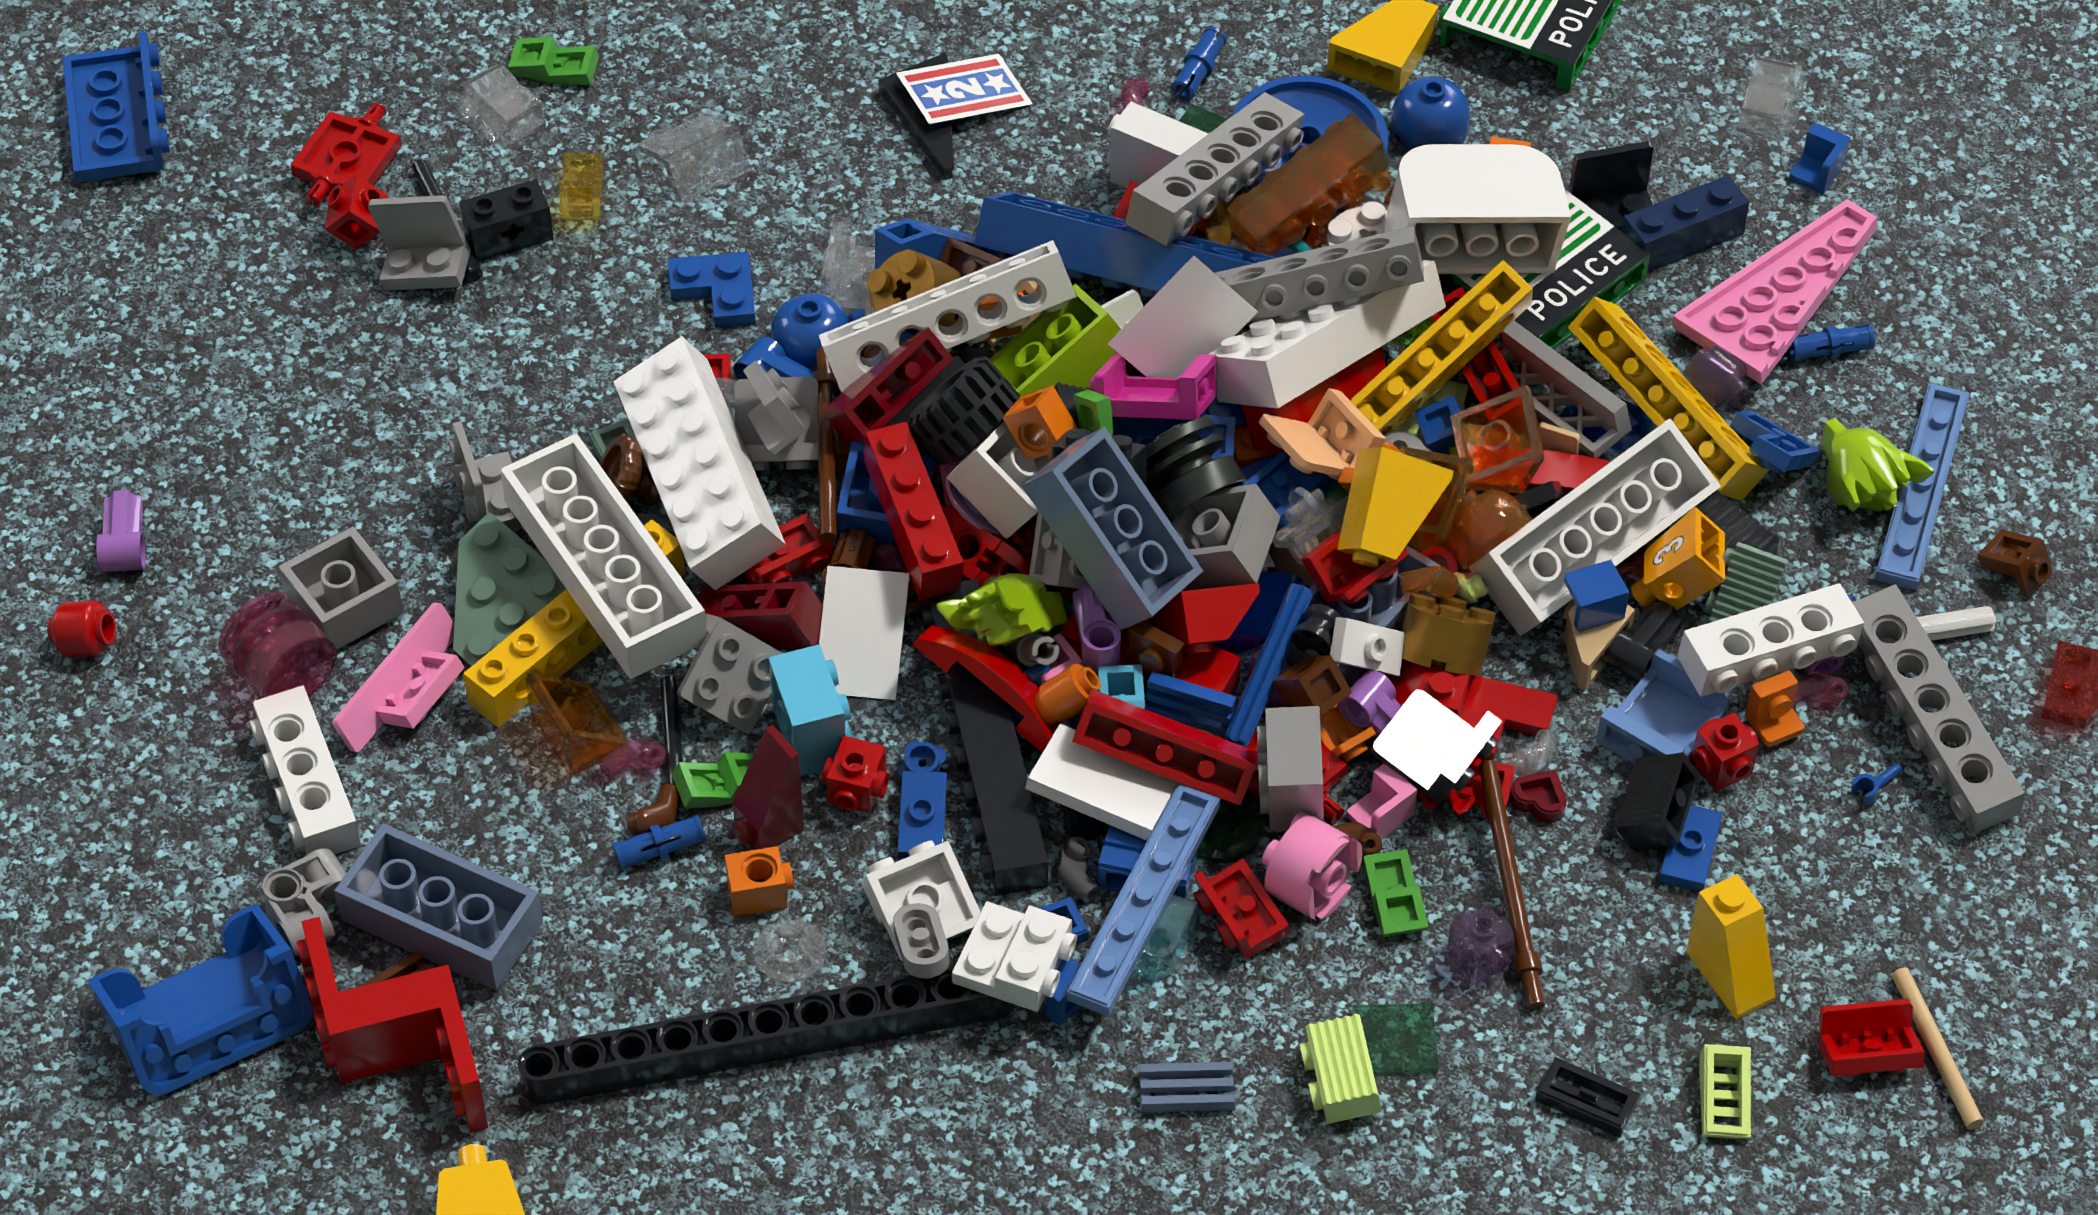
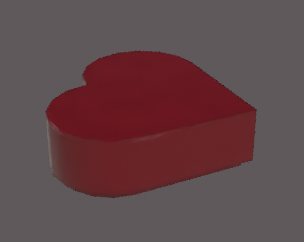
(1541, 795)

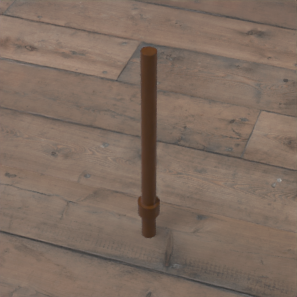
(826, 450)
(1526, 961)

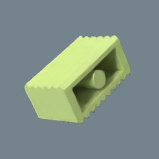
(1342, 1069)

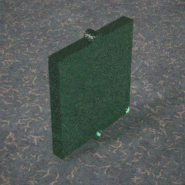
(1400, 1037)

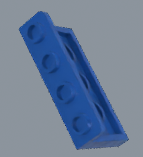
(116, 111)

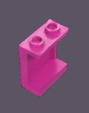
(1158, 396)

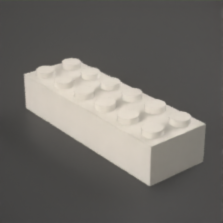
(1305, 347)
(699, 463)
(1595, 523)
(604, 556)

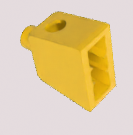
(477, 1186)

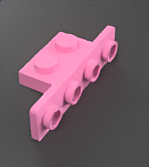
(405, 681)

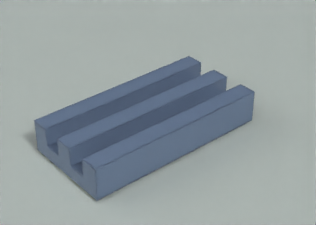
(1187, 1079)

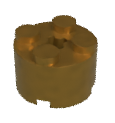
(909, 275)
(1446, 634)

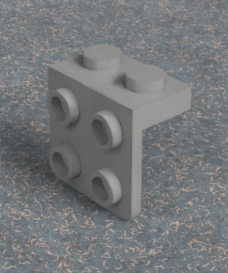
(805, 449)

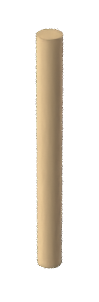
(1938, 1050)

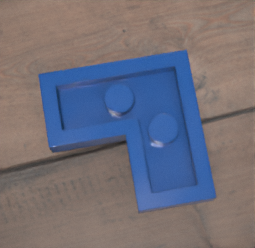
(720, 277)
(1773, 444)

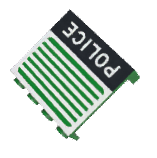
(1547, 29)
(1592, 263)

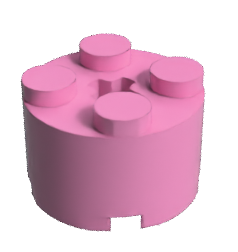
(1311, 866)

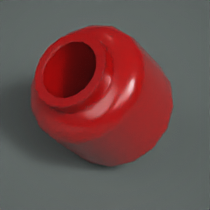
(82, 629)

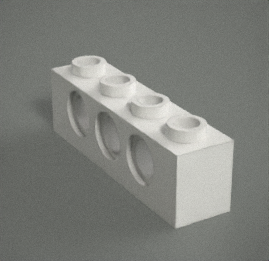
(1770, 640)
(291, 717)

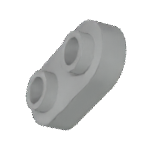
(921, 940)

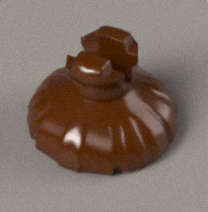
(627, 472)

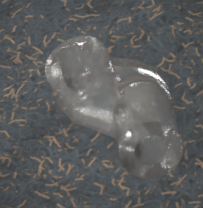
(1534, 758)

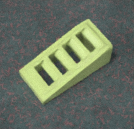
(1730, 1057)

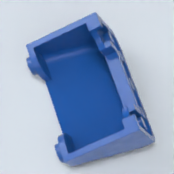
(210, 1010)

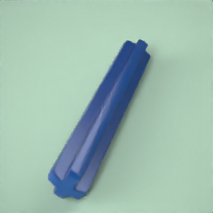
(1268, 665)

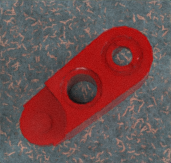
(994, 552)

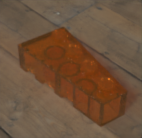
(1311, 187)

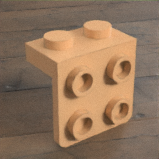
(1328, 438)

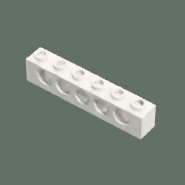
(961, 297)

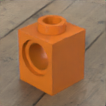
(1038, 422)
(756, 897)

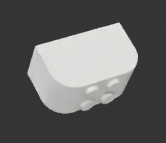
(1481, 207)

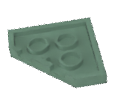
(497, 587)

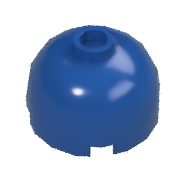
(1430, 113)
(802, 321)

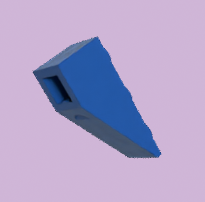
(916, 236)

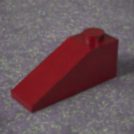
(887, 387)
(775, 613)
(770, 795)

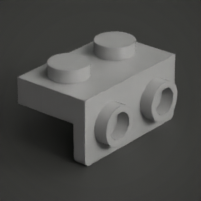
(775, 415)

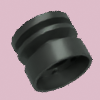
(1185, 463)

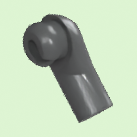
(1073, 867)

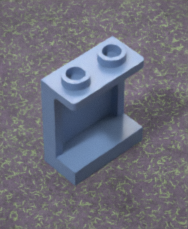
(1660, 713)

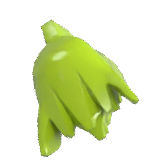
(1867, 467)
(1006, 610)

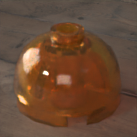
(1483, 524)

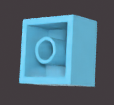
(808, 705)

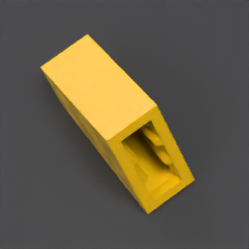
(1384, 44)
(1388, 503)
(1732, 946)

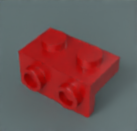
(799, 556)
(1338, 576)
(1242, 908)
(1869, 1038)

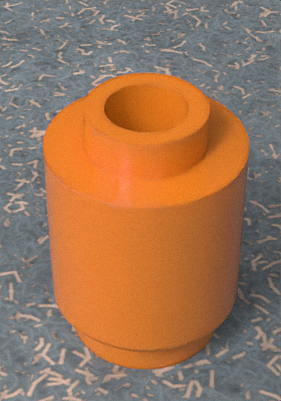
(1066, 693)

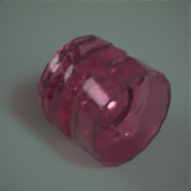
(276, 646)

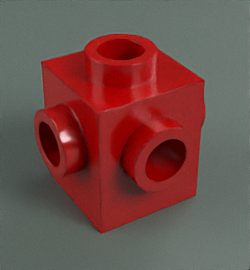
(349, 212)
(1725, 751)
(856, 775)

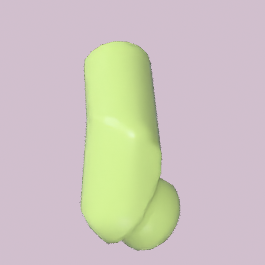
(1471, 587)

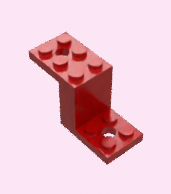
(391, 1025)

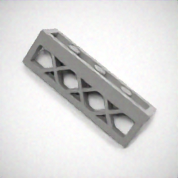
(1573, 389)

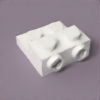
(927, 878)
(1015, 954)

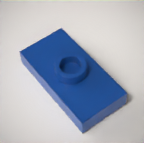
(921, 809)
(1690, 861)

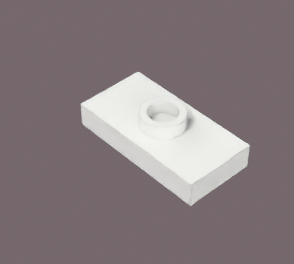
(1367, 646)

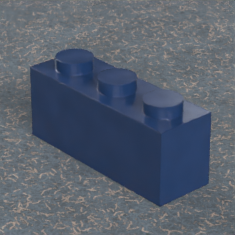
(1689, 222)

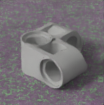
(308, 889)

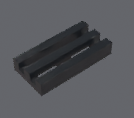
(1584, 1103)

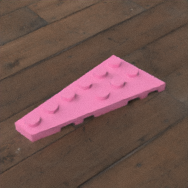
(1774, 297)

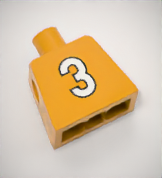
(1683, 562)

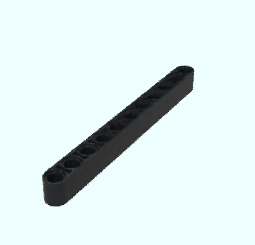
(749, 1043)

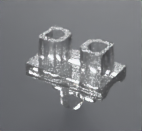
(1308, 517)

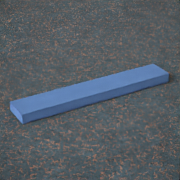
(1919, 502)
(1143, 900)

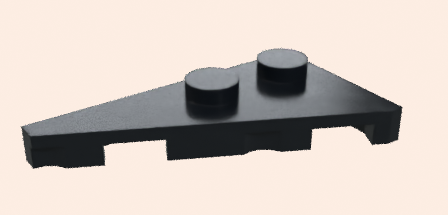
(933, 138)

